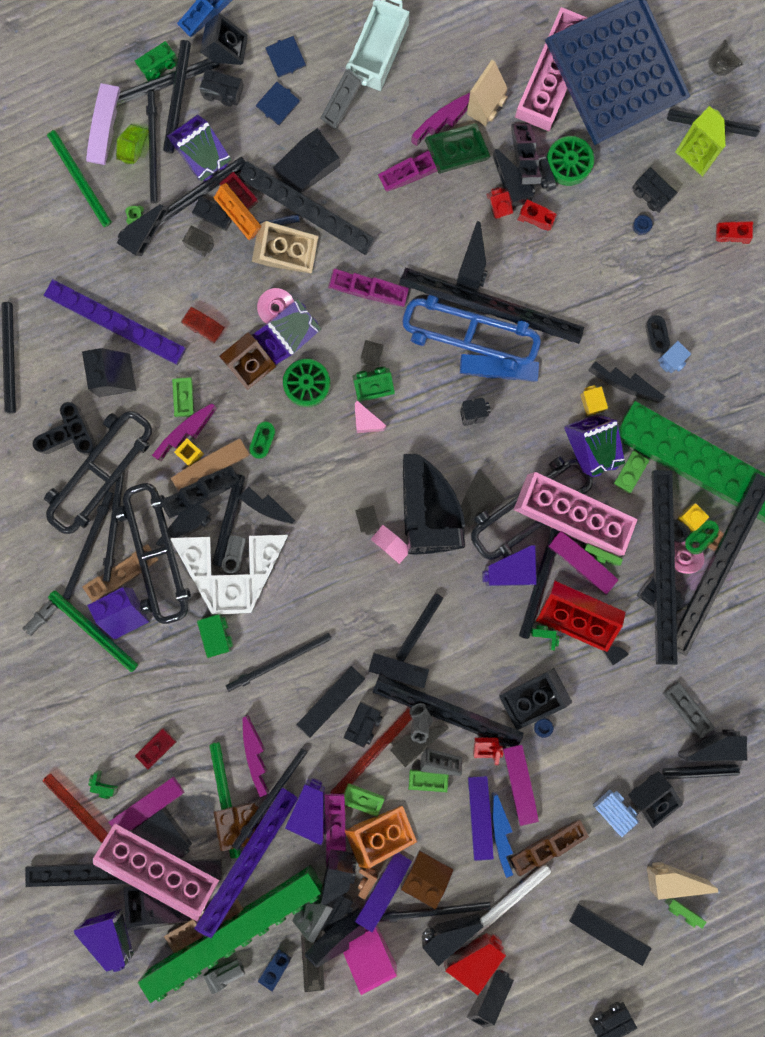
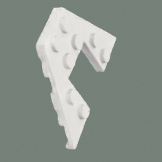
(230, 592)

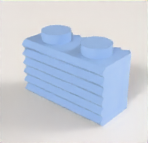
(616, 813)

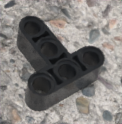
(68, 428)

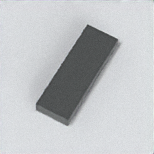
(341, 98)
(688, 710)

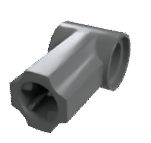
(234, 552)
(420, 723)
(219, 977)

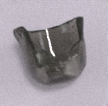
(724, 56)

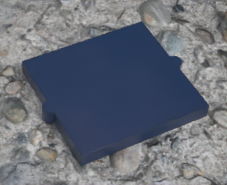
(285, 56)
(277, 103)

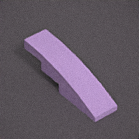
(102, 124)

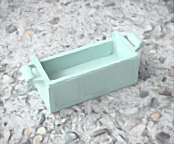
(379, 43)

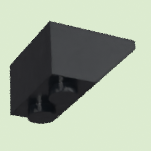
(223, 41)
(655, 799)
(338, 875)

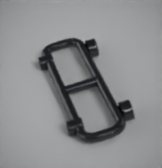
(55, 498)
(484, 519)
(150, 604)

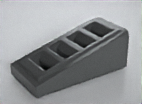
(433, 767)

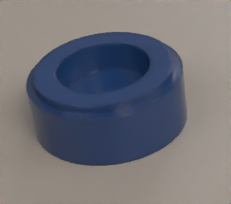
(642, 225)
(543, 728)

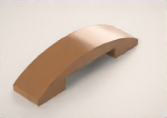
(120, 575)

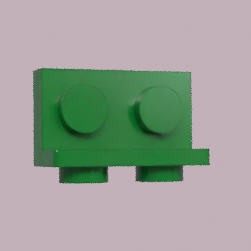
(157, 61)
(373, 384)

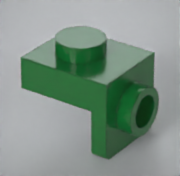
(543, 632)
(104, 790)

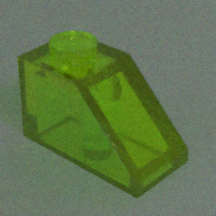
(131, 144)

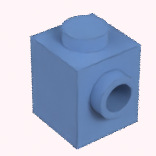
(674, 358)

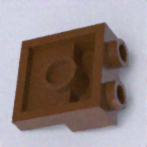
(230, 821)

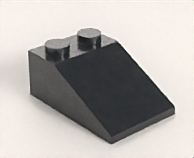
(308, 162)
(472, 271)
(535, 699)
(720, 746)
(449, 936)

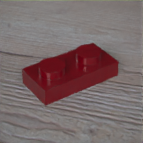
(240, 190)
(155, 748)

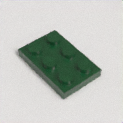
(457, 148)

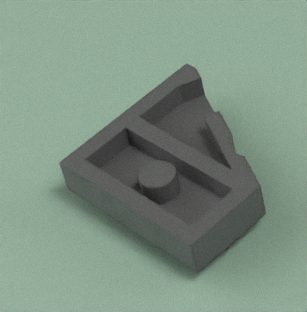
(311, 919)

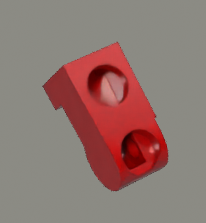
(537, 215)
(734, 232)

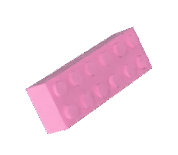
(546, 86)
(575, 514)
(155, 872)

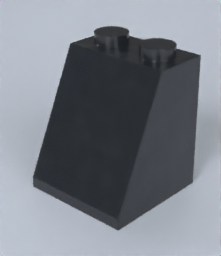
(108, 372)

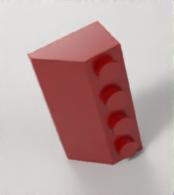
(581, 616)

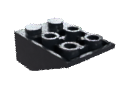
(147, 912)

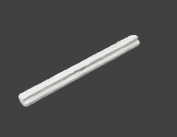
(512, 898)

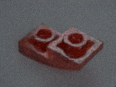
(202, 324)

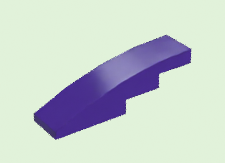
(480, 818)
(383, 891)

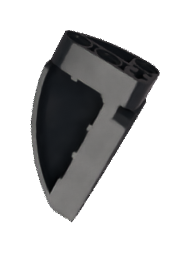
(430, 509)

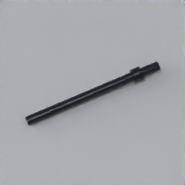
(151, 112)
(102, 510)
(109, 562)
(245, 679)
(246, 831)
(393, 916)

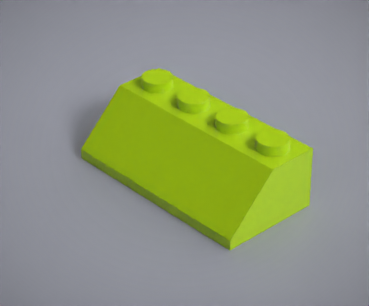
(703, 141)

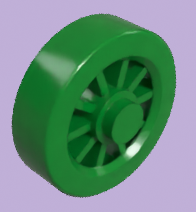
(570, 160)
(306, 382)

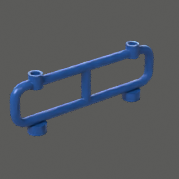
(509, 361)

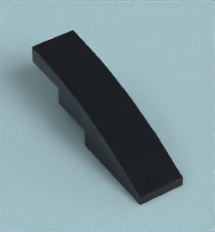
(525, 153)
(635, 385)
(200, 492)
(330, 702)
(610, 934)
(336, 939)

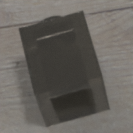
(198, 241)
(372, 353)
(367, 520)

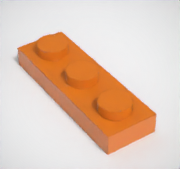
(237, 211)

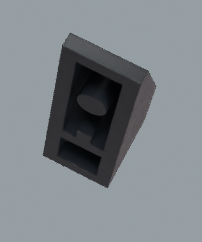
(511, 180)
(140, 232)
(188, 523)
(399, 670)

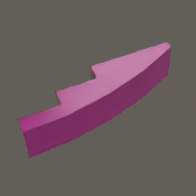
(448, 115)
(407, 171)
(368, 288)
(191, 426)
(583, 562)
(254, 746)
(521, 785)
(148, 805)

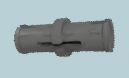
(40, 618)

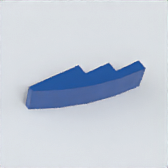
(201, 13)
(491, 368)
(500, 829)

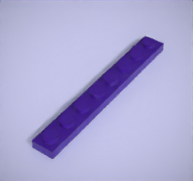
(114, 322)
(246, 863)

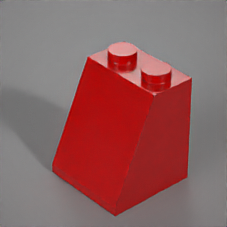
(476, 962)

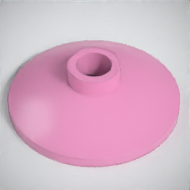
(268, 299)
(685, 561)

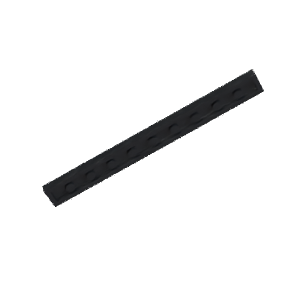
(491, 305)
(721, 564)
(664, 568)
(92, 875)

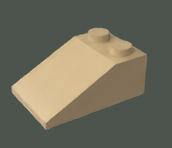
(487, 95)
(284, 248)
(672, 882)

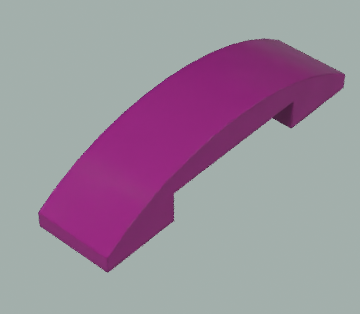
(335, 823)

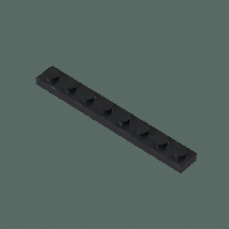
(306, 208)
(448, 712)

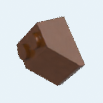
(247, 361)
(427, 879)

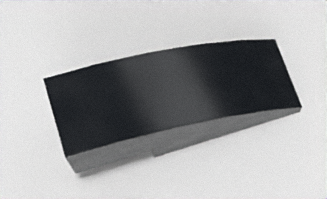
(266, 506)

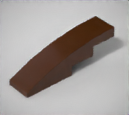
(549, 847)

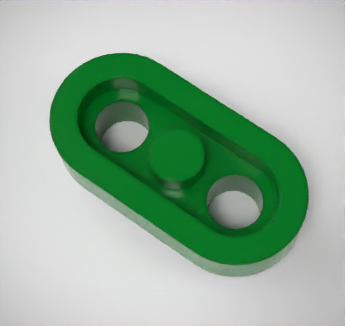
(261, 440)
(701, 537)

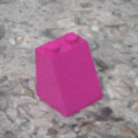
(370, 961)

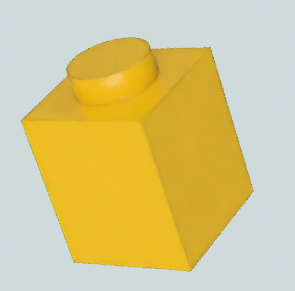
(593, 400)
(189, 452)
(693, 517)

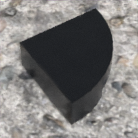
(615, 654)

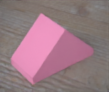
(366, 420)
(390, 544)

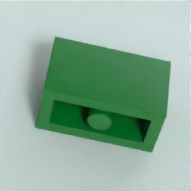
(215, 635)

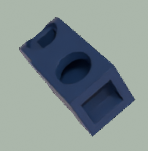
(274, 970)

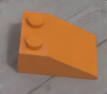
(380, 837)

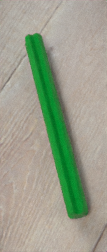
(79, 178)
(93, 631)
(222, 784)

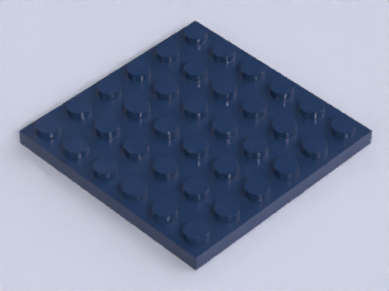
(617, 68)

